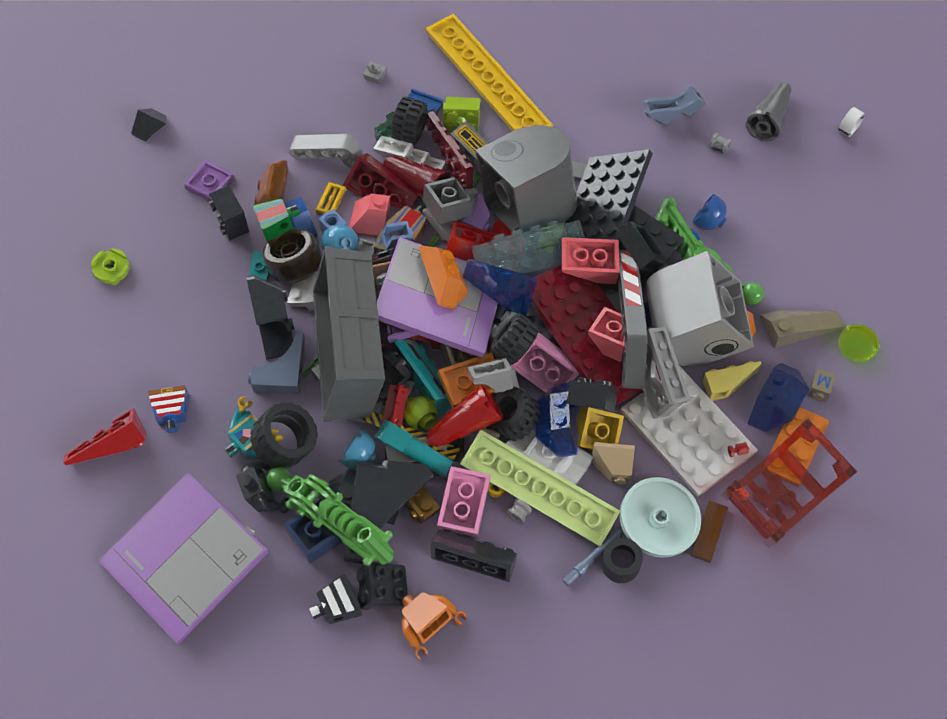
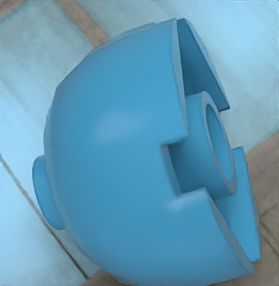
(340, 237)
(359, 449)

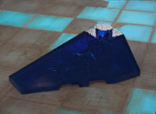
(505, 286)

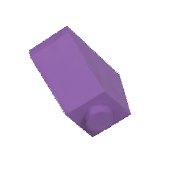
(480, 215)

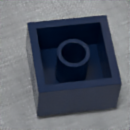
(310, 540)

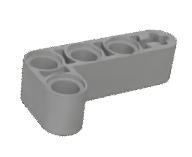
(326, 147)

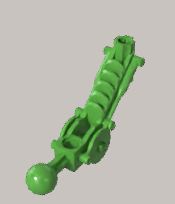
(670, 217)
(352, 528)

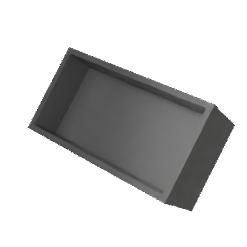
(347, 334)

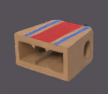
(415, 219)

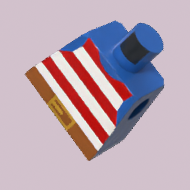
(170, 406)

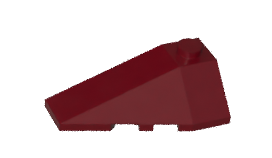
(372, 177)

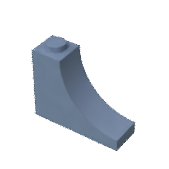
(282, 374)

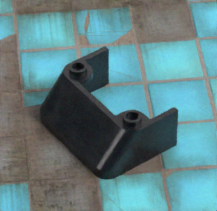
(271, 316)

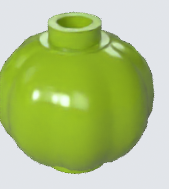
(420, 413)

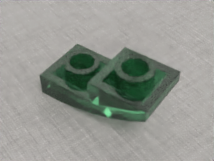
(384, 129)

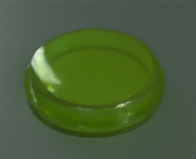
(858, 343)

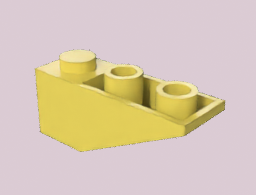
(724, 382)

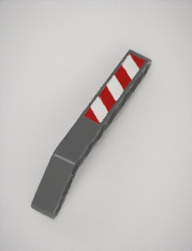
(633, 322)

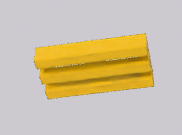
(318, 210)

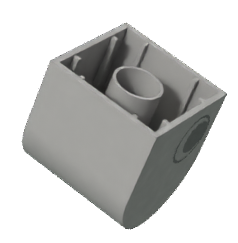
(701, 310)

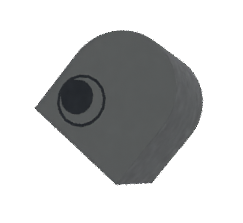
(528, 177)

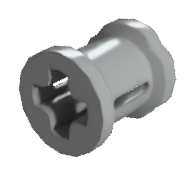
(724, 147)

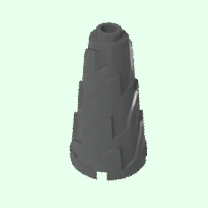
(769, 115)

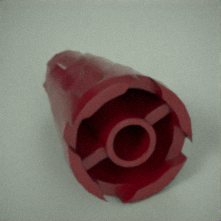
(414, 174)

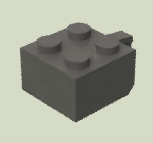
(449, 200)

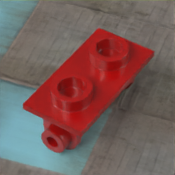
(395, 404)

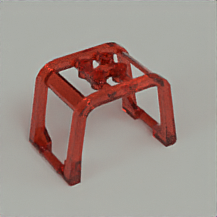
(769, 529)

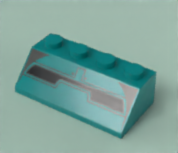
(424, 373)

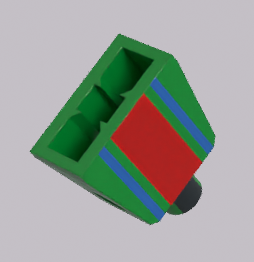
(275, 217)

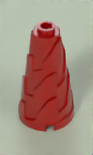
(471, 414)

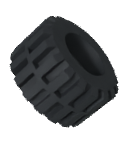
(409, 120)
(514, 339)
(523, 420)

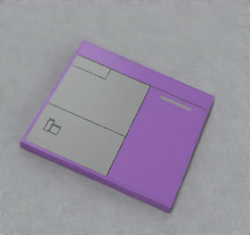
(411, 305)
(183, 557)

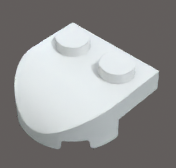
(302, 293)

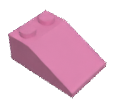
(464, 502)

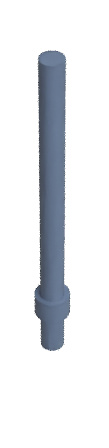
(581, 568)

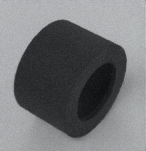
(617, 574)

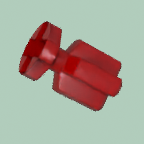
(740, 449)

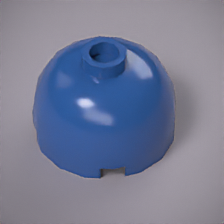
(711, 214)

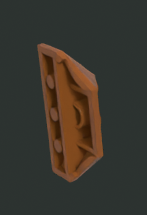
(273, 182)

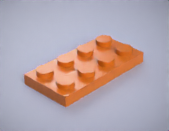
(801, 448)

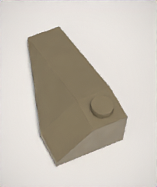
(797, 325)

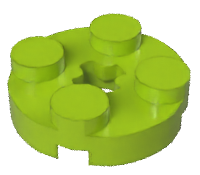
(115, 274)

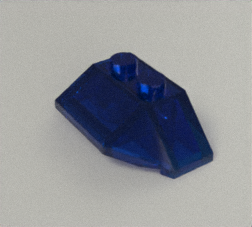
(779, 398)
(557, 422)

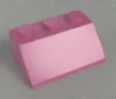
(545, 365)

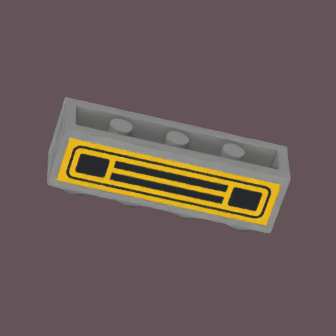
(469, 141)

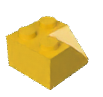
(597, 426)

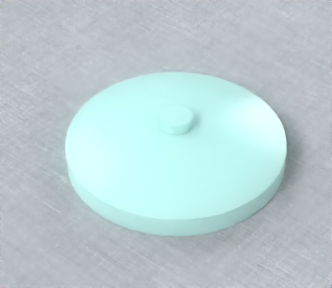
(660, 517)

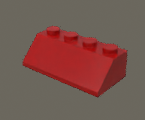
(463, 237)

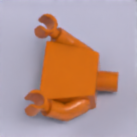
(425, 617)

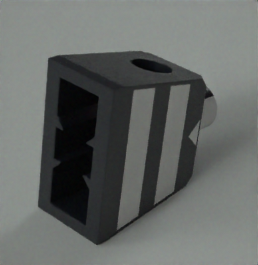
(336, 602)

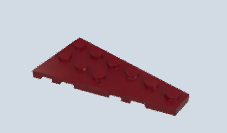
(451, 151)

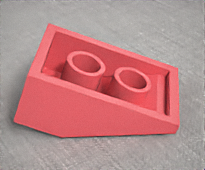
(591, 259)

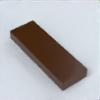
(709, 531)

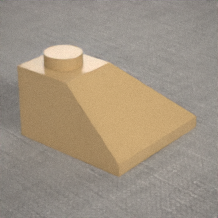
(614, 461)

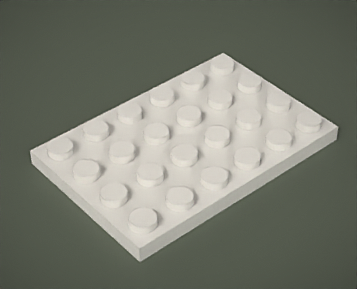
(691, 438)

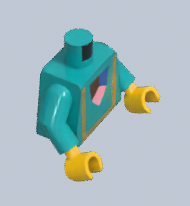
(240, 431)

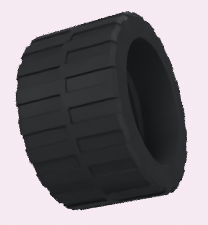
(298, 421)

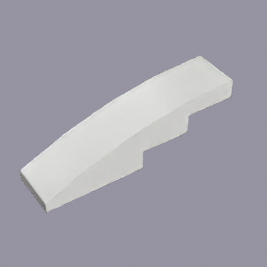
(389, 146)

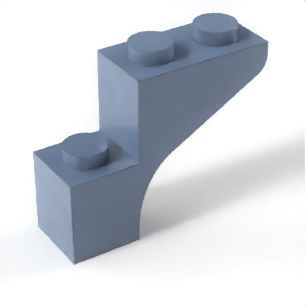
(668, 108)

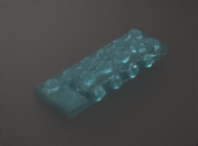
(528, 249)

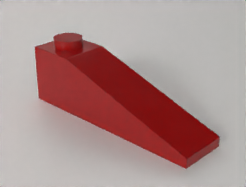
(120, 437)

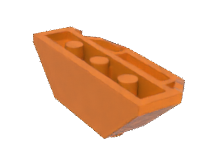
(444, 276)

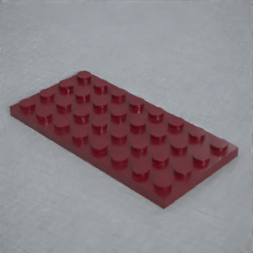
(569, 310)

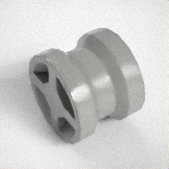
(519, 511)

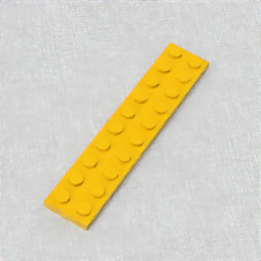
(485, 74)

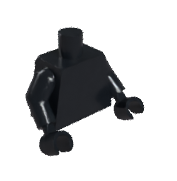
(256, 490)

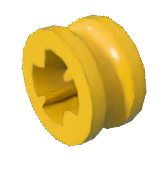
(492, 493)

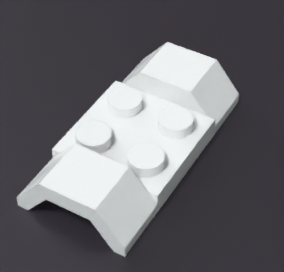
(568, 467)

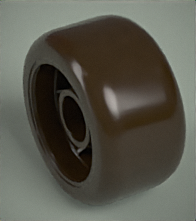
(292, 256)

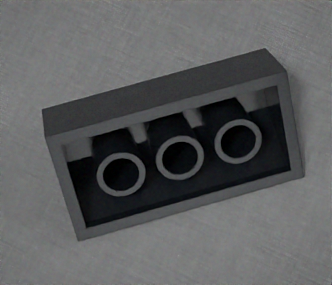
(473, 555)

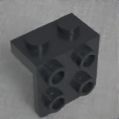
(394, 370)
(381, 585)

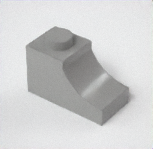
(494, 374)

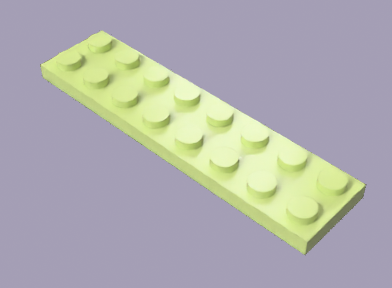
(541, 488)

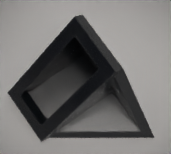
(147, 123)

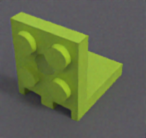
(459, 110)

